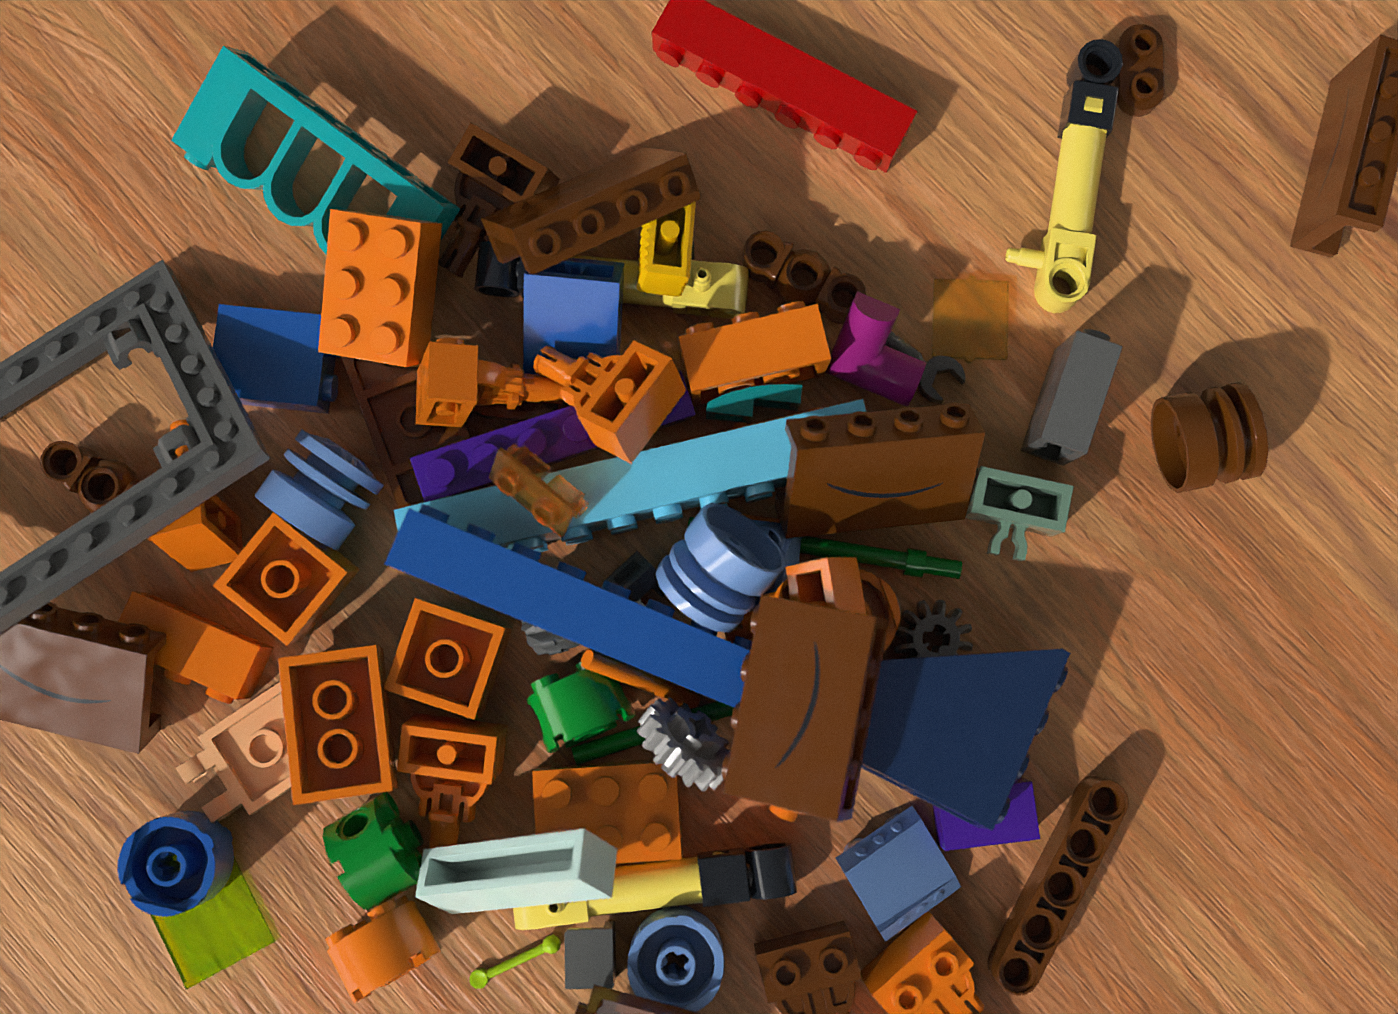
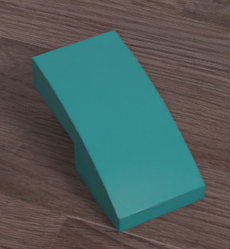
(739, 404)

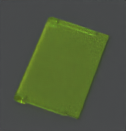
(215, 931)

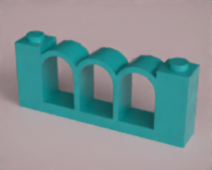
(226, 113)

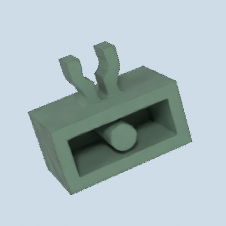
(1018, 504)

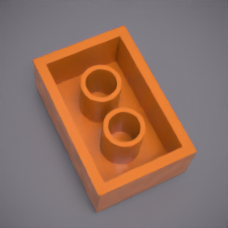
(379, 287)
(754, 352)
(337, 724)
(620, 802)

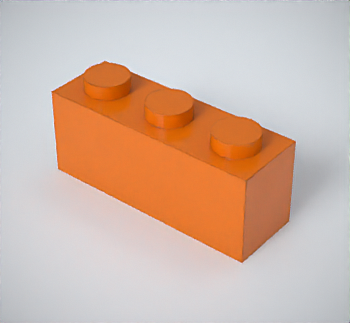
(200, 648)

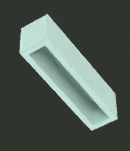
(517, 872)

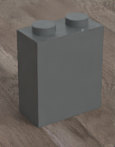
(1072, 397)

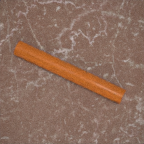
(638, 678)

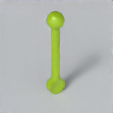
(481, 976)

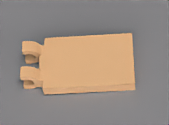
(247, 755)

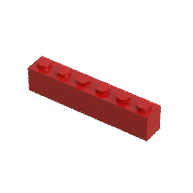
(783, 81)

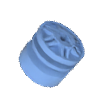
(319, 489)
(720, 567)

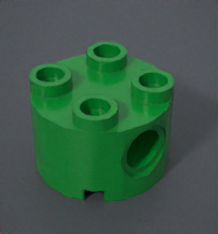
(577, 706)
(374, 851)

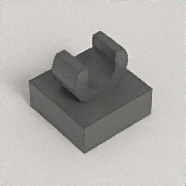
(637, 576)

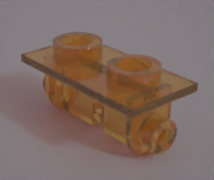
(520, 476)

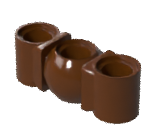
(788, 261)
(89, 474)

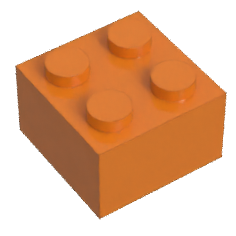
(285, 579)
(448, 659)

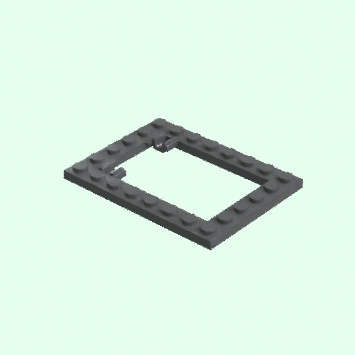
(220, 437)

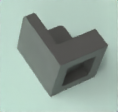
(590, 957)

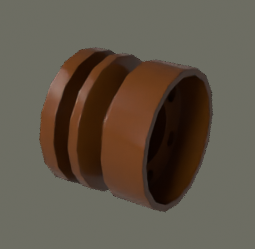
(1209, 437)

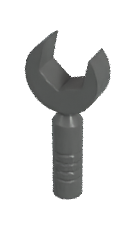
(934, 366)

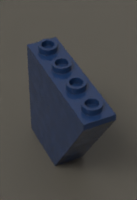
(961, 727)

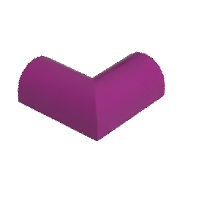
(864, 359)

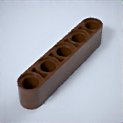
(1060, 907)

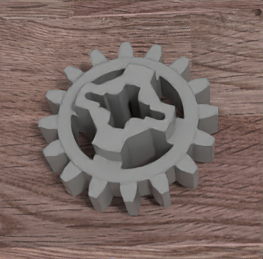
(684, 743)

